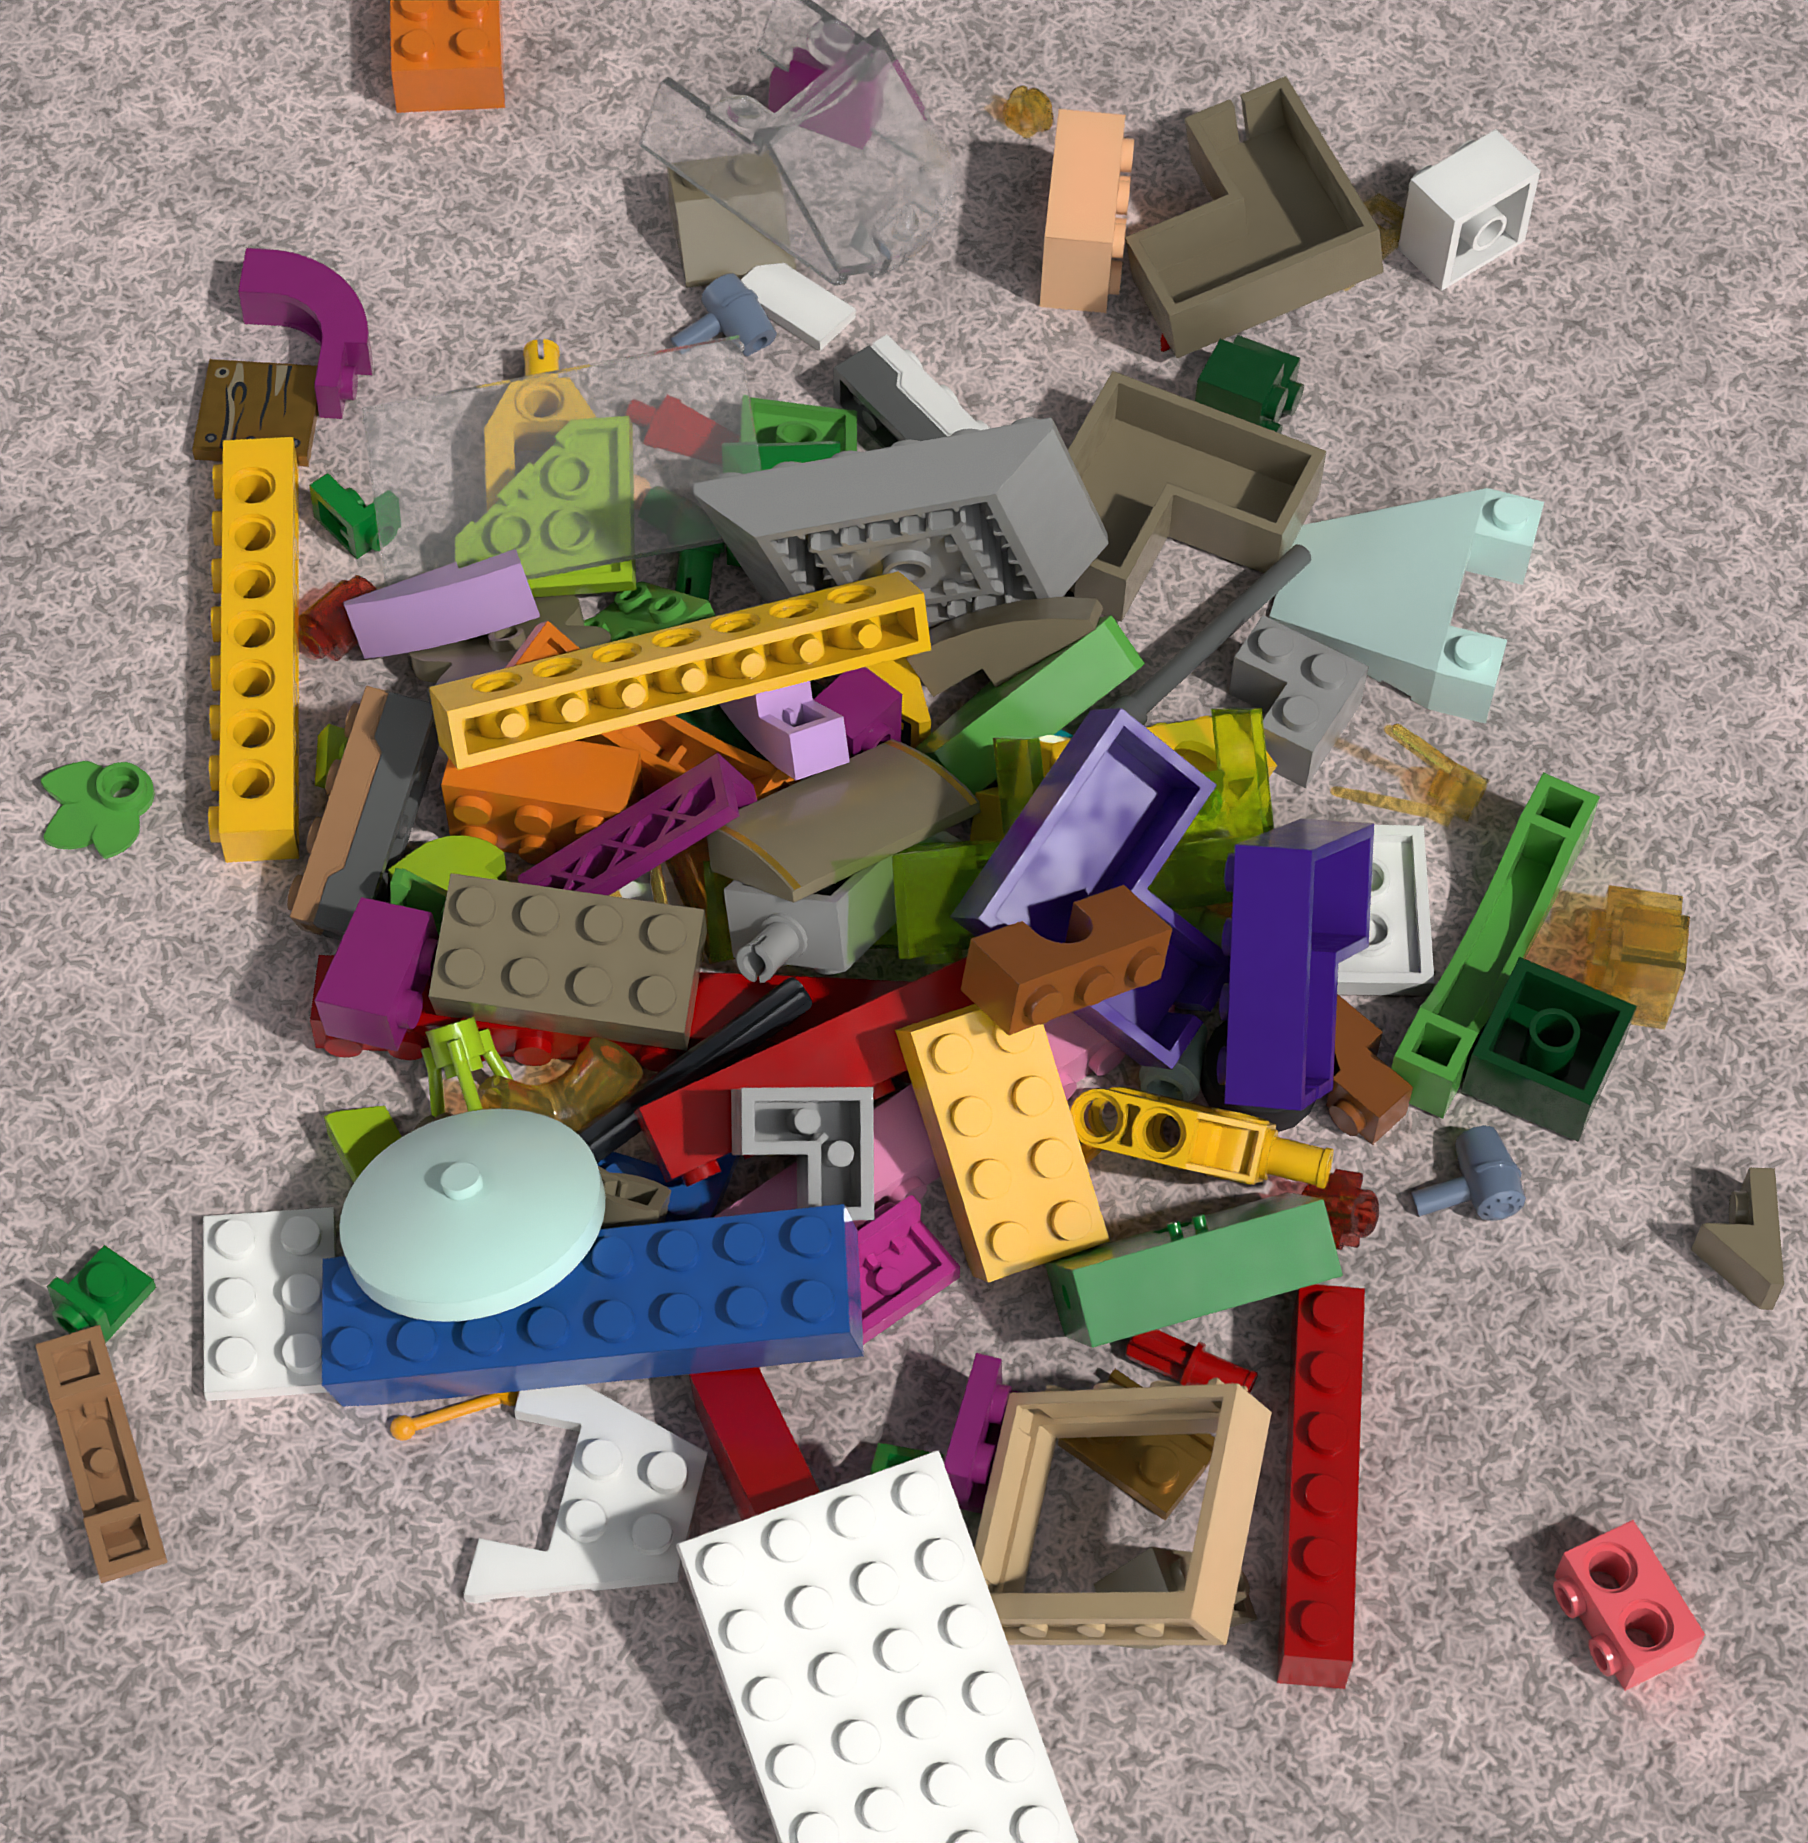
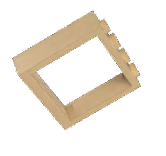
(1122, 1618)

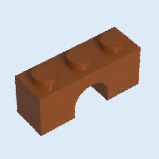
(1029, 980)

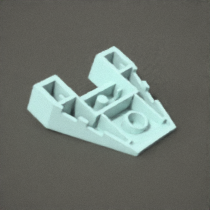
(1390, 585)

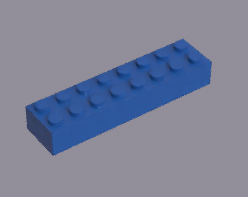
(631, 1310)

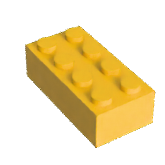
(1002, 1142)

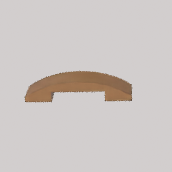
(101, 1454)

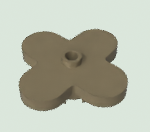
(496, 649)

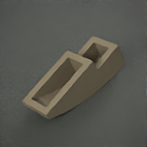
(1003, 639)

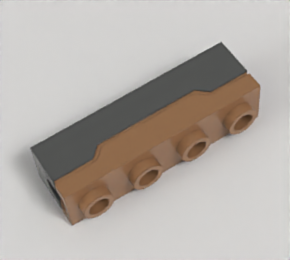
(368, 810)

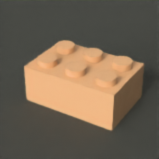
(1082, 211)

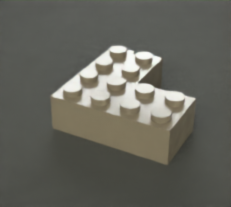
(1271, 239)
(1189, 475)

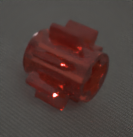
(1349, 1208)

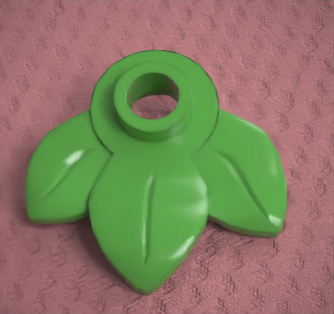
(89, 809)

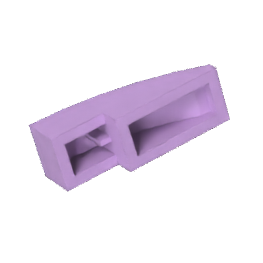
(443, 607)
(791, 729)

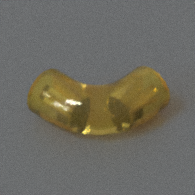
(577, 1096)

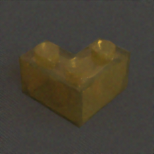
(1638, 951)

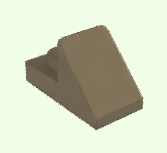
(1748, 1247)

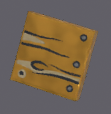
(256, 403)

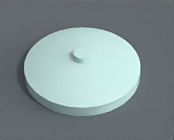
(472, 1215)

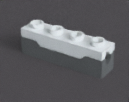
(897, 396)

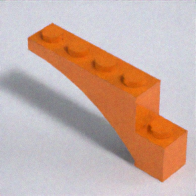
(665, 744)

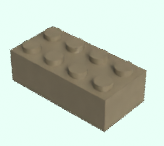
(568, 961)

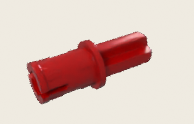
(1184, 1361)

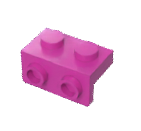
(899, 1265)

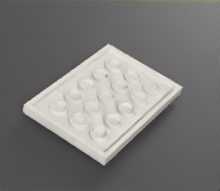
(874, 1669)

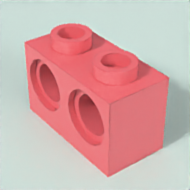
(1643, 1602)

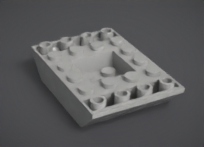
(958, 515)

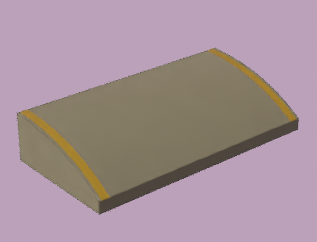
(840, 821)

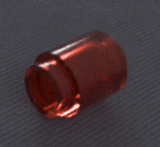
(326, 622)

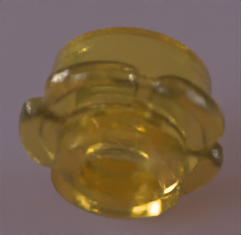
(1031, 107)

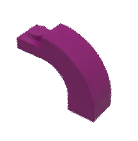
(316, 300)

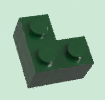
(1251, 382)

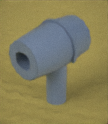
(732, 311)
(1487, 1179)

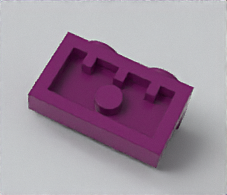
(977, 1433)

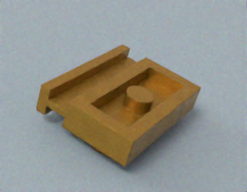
(1146, 1467)

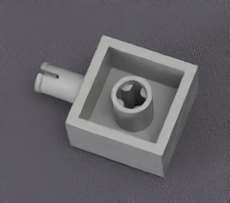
(816, 932)

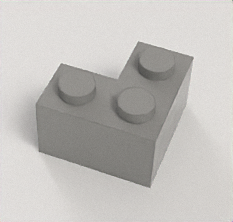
(1303, 690)
(825, 1128)

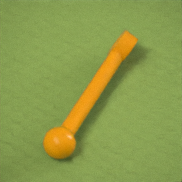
(404, 1427)

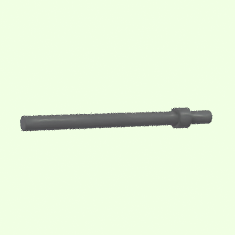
(1214, 634)

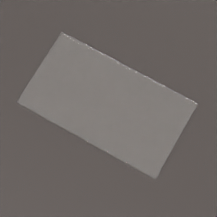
(561, 463)

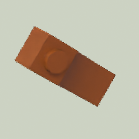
(1366, 1091)

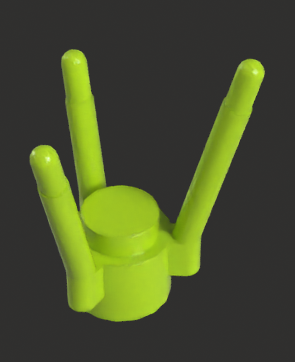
(458, 1051)

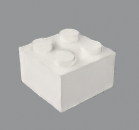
(1468, 209)

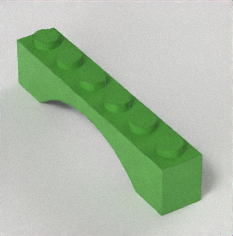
(1516, 904)

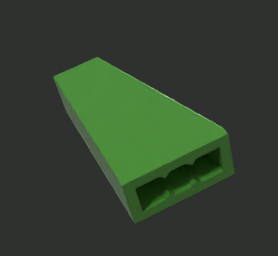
(1032, 703)

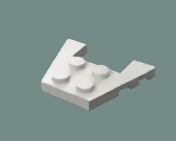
(620, 1510)

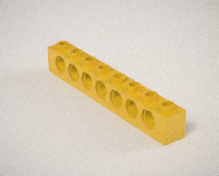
(260, 561)
(679, 669)

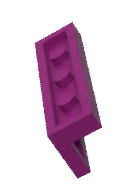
(648, 831)

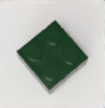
(1548, 1048)

